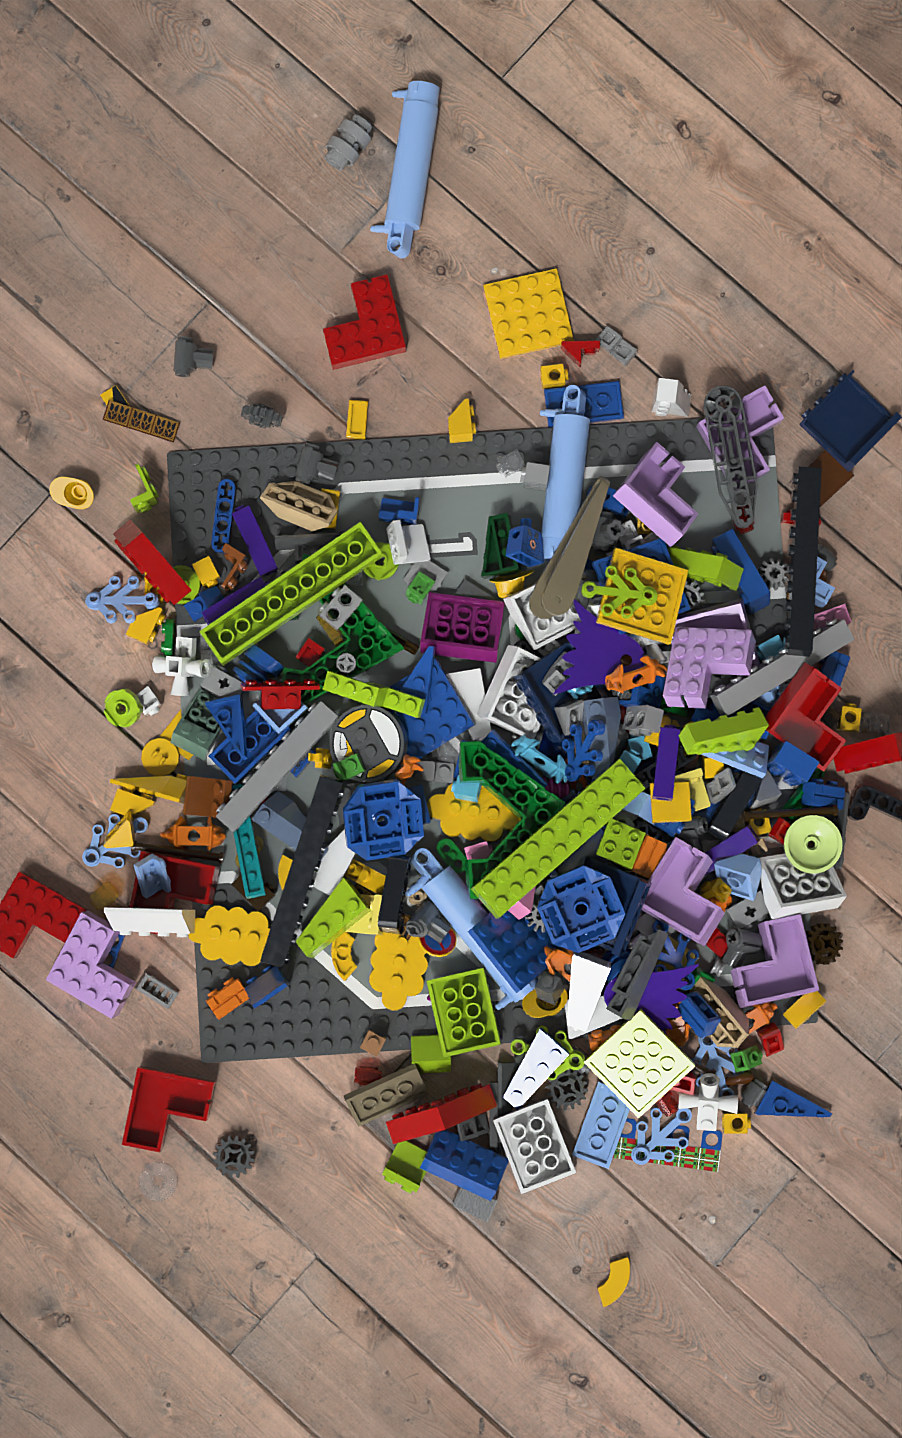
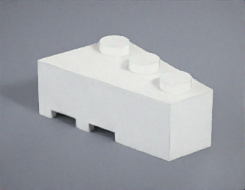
(670, 398)

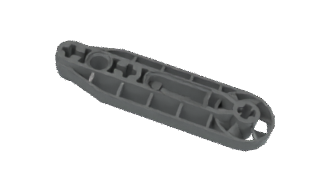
(734, 466)

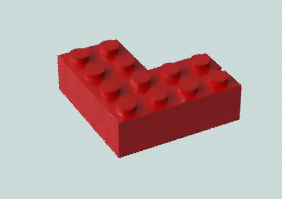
(374, 334)
(149, 560)
(799, 712)
(869, 753)
(189, 882)
(31, 905)
(156, 1097)
(441, 1113)

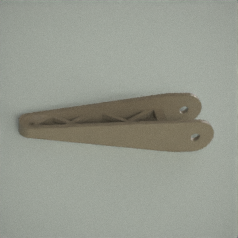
(565, 569)

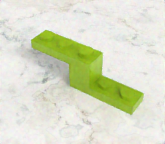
(373, 694)

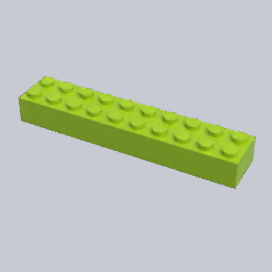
(291, 593)
(557, 838)

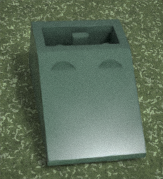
(197, 727)

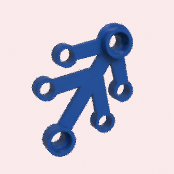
(574, 770)
(675, 957)

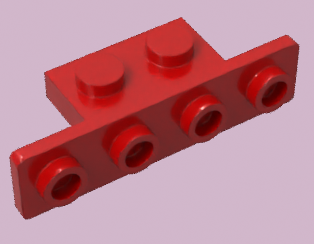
(280, 694)

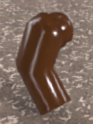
(742, 1078)

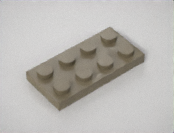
(386, 1095)

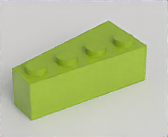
(707, 567)
(724, 733)
(336, 916)

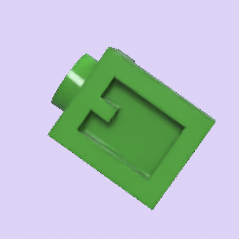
(419, 588)
(348, 767)

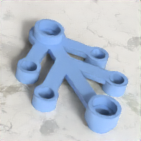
(120, 599)
(100, 858)
(715, 1062)
(658, 1138)

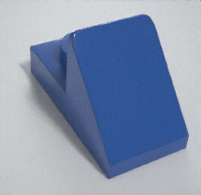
(205, 600)

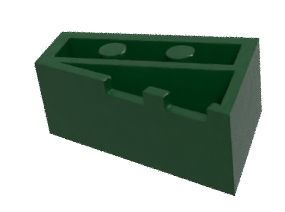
(495, 558)

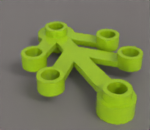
(622, 592)
(568, 1063)

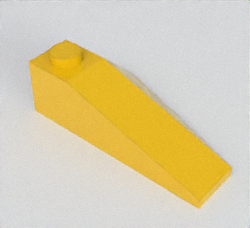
(161, 786)

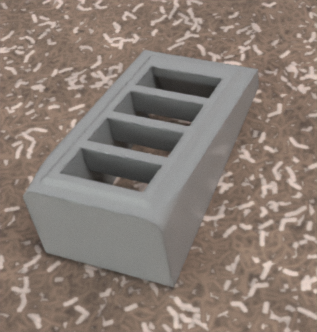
(143, 979)

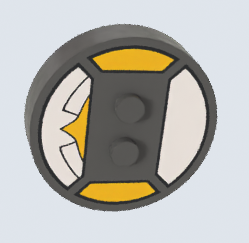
(374, 735)

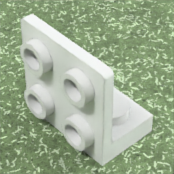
(407, 543)

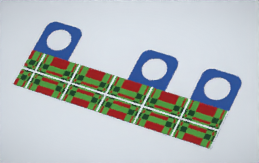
(690, 1157)

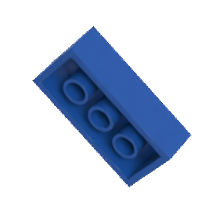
(259, 740)
(791, 764)
(464, 1164)

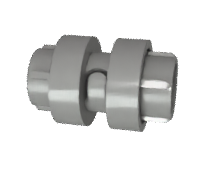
(343, 149)

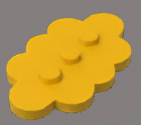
(469, 818)
(231, 935)
(397, 968)

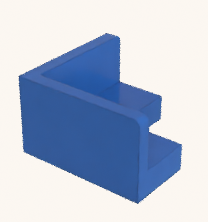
(399, 510)
(649, 694)

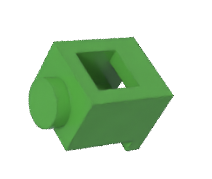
(751, 1058)

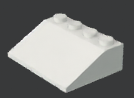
(537, 630)
(504, 701)
(797, 892)
(151, 920)
(534, 1145)

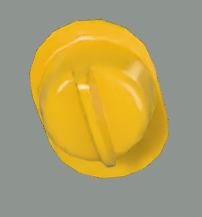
(72, 492)
(510, 584)
(538, 1008)

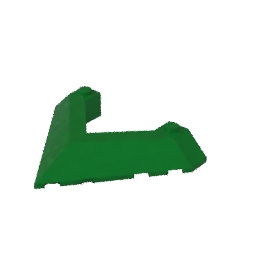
(365, 640)
(513, 789)

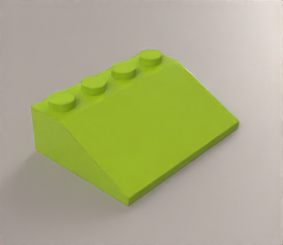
(464, 1012)

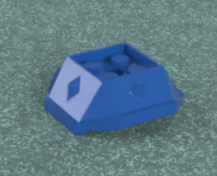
(394, 834)
(575, 929)

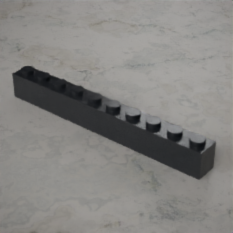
(803, 562)
(301, 871)

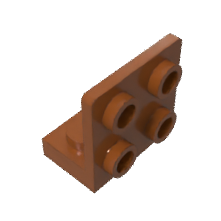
(240, 566)
(205, 795)

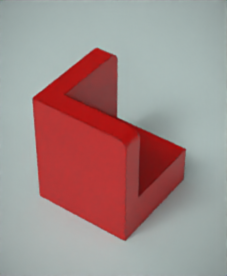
(310, 653)

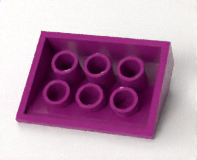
(462, 627)

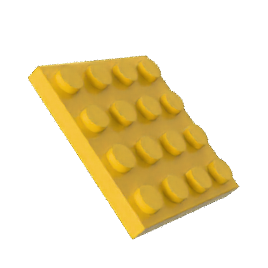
(528, 313)
(653, 621)

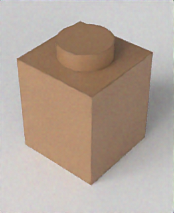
(373, 1043)

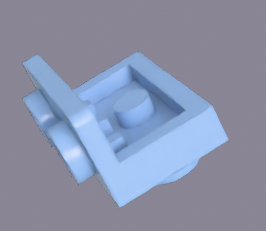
(152, 875)

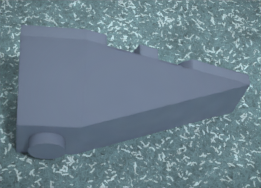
(608, 711)
(283, 820)

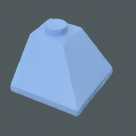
(740, 874)

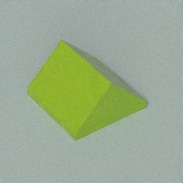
(428, 1054)

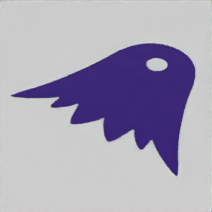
(596, 652)
(659, 995)

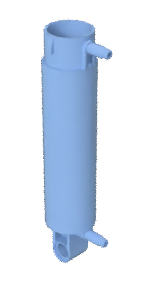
(410, 165)
(566, 468)
(462, 913)

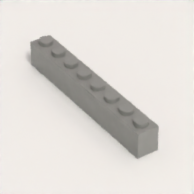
(779, 668)
(277, 766)

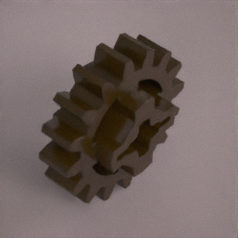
(824, 943)

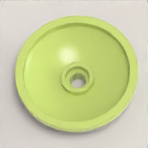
(826, 846)

